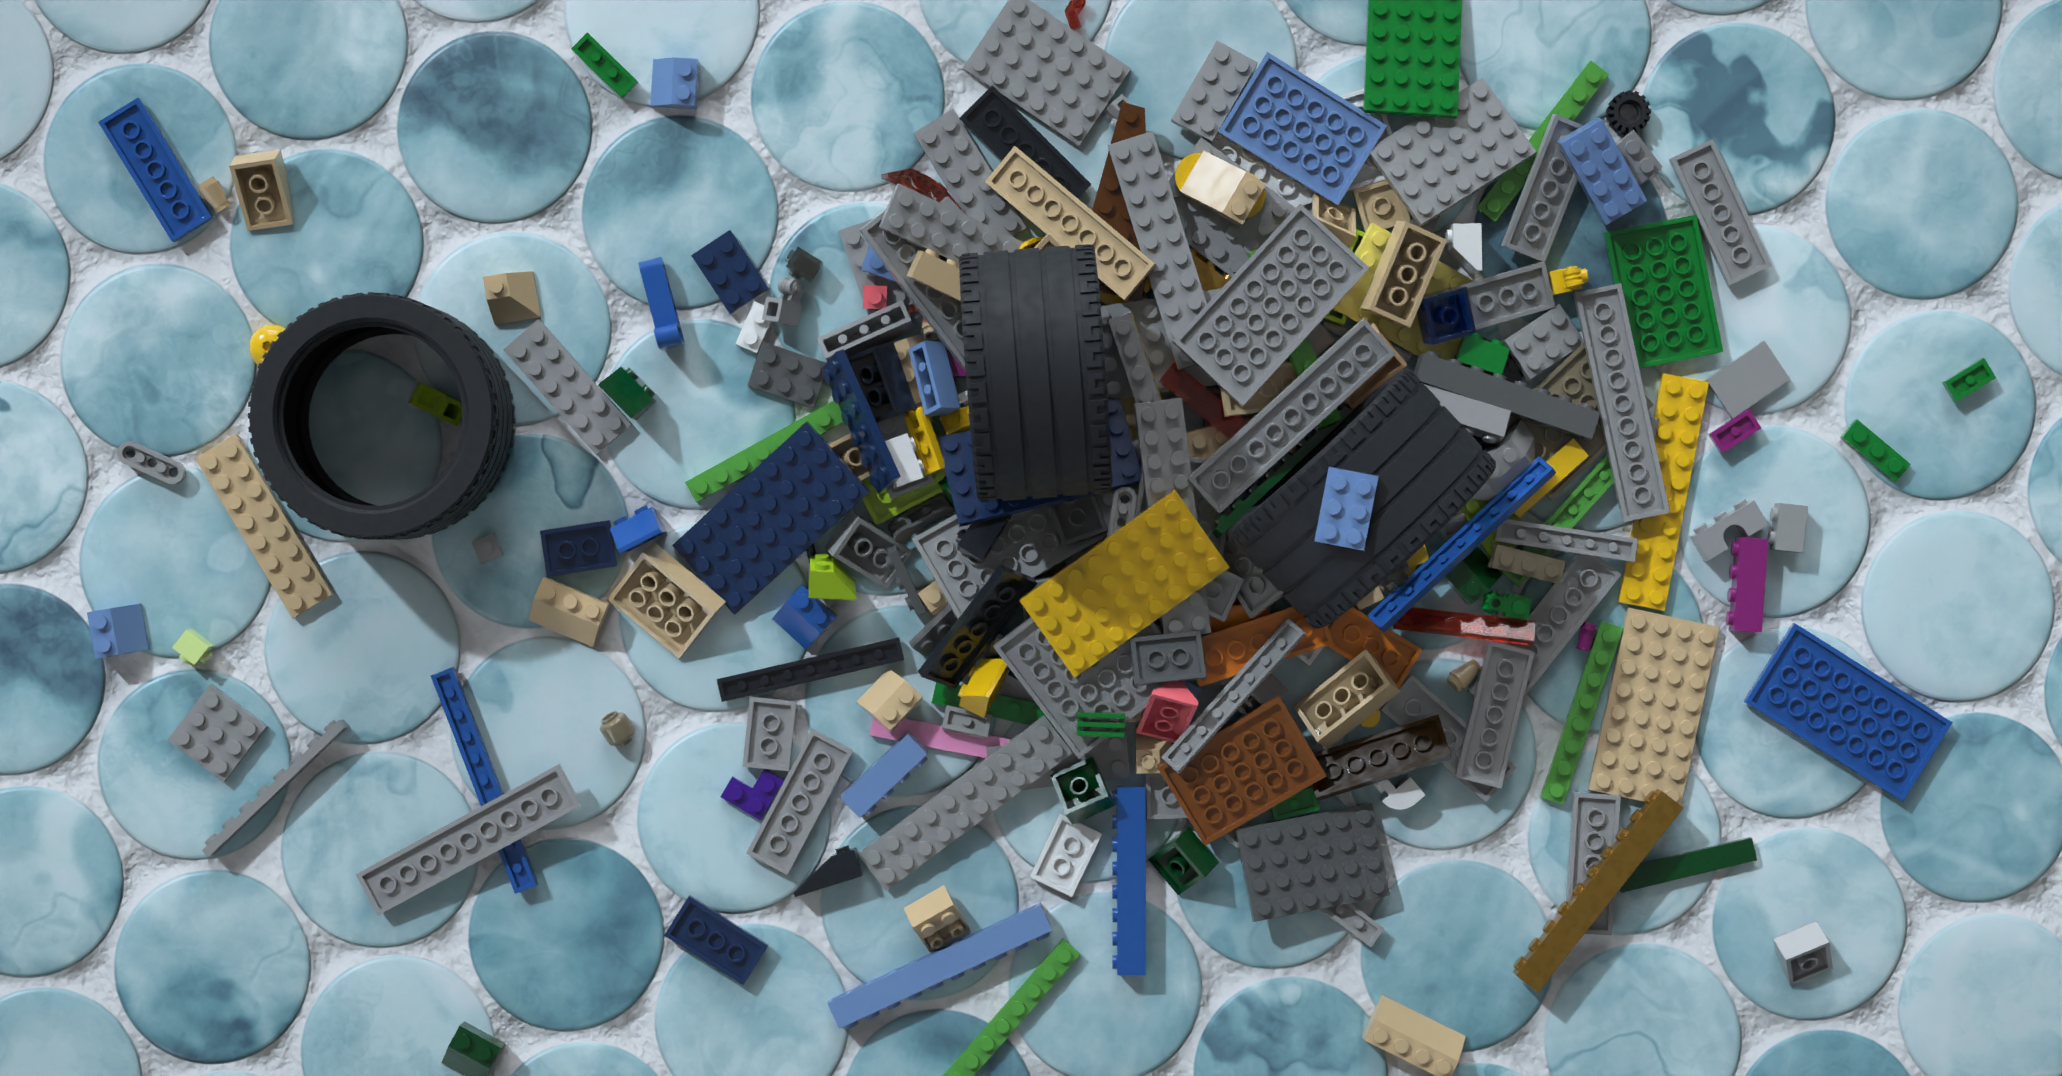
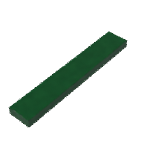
(1691, 864)

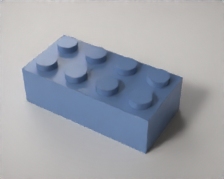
(1601, 171)

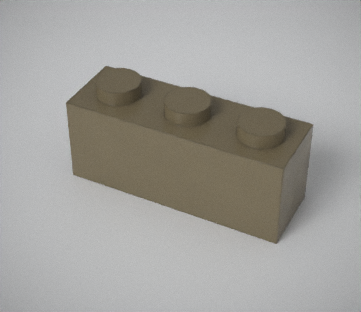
(1526, 564)

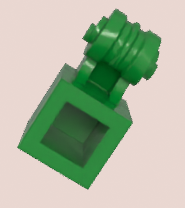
(1510, 605)

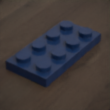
(716, 940)

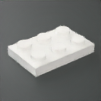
(1065, 855)

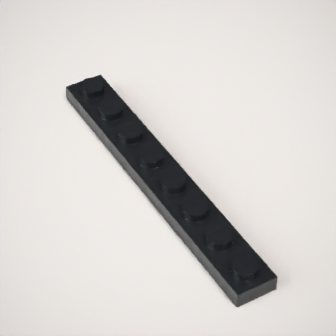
(810, 669)

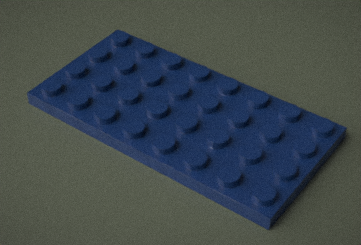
(961, 479)
(771, 517)

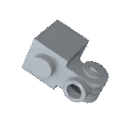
(787, 308)

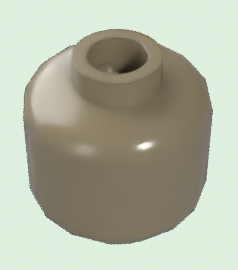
(617, 729)

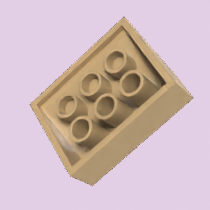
(666, 600)

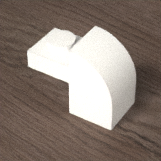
(1401, 796)

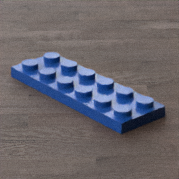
(156, 170)

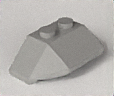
(1512, 457)

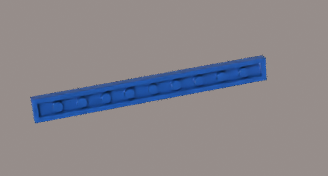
(1461, 544)
(480, 769)

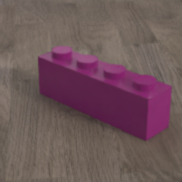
(1748, 584)

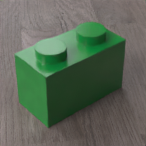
(1483, 354)

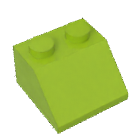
(829, 579)

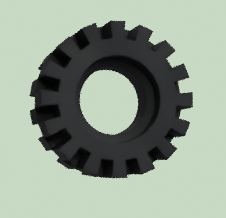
(1628, 98)

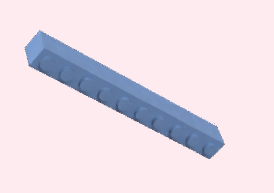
(940, 965)

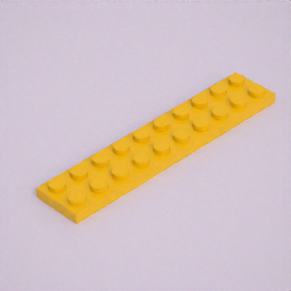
(1680, 412)

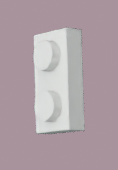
(754, 329)

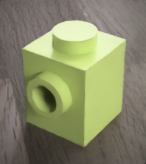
(193, 648)

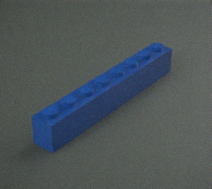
(1130, 880)

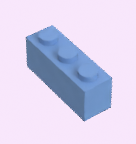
(934, 378)

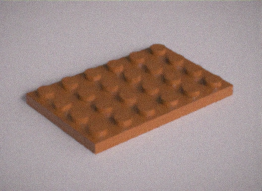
(1244, 771)

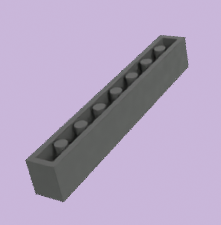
(1524, 403)

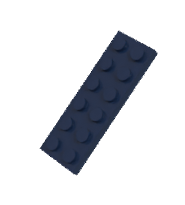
(861, 422)

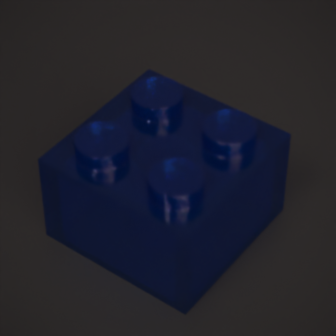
(1445, 315)

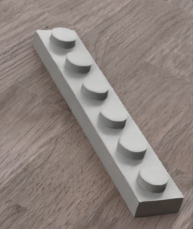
(1567, 540)

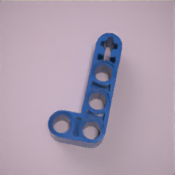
(661, 304)

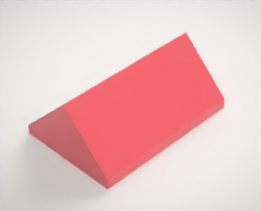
(1168, 712)

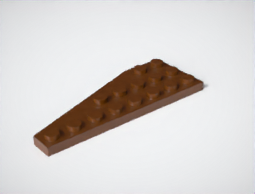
(1109, 199)

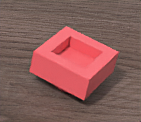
(875, 297)

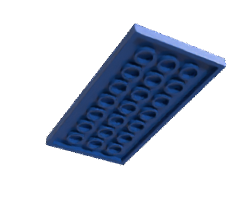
(1847, 712)

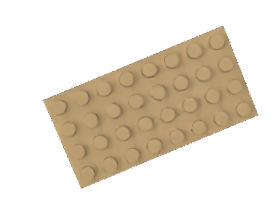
(1653, 706)

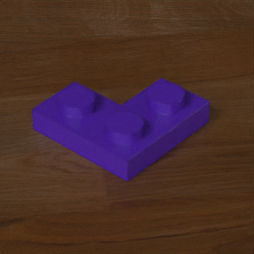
(756, 799)

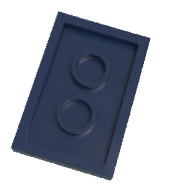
(730, 272)
(578, 548)

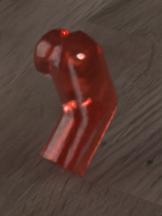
(1072, 11)

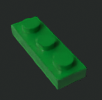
(604, 65)
(1875, 450)

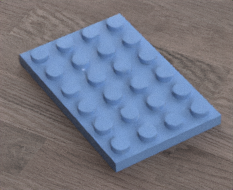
(1302, 129)

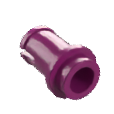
(1586, 636)

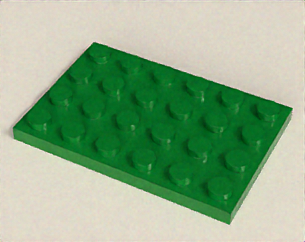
(1413, 57)
(1665, 290)

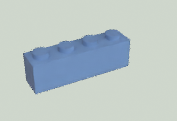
(884, 774)

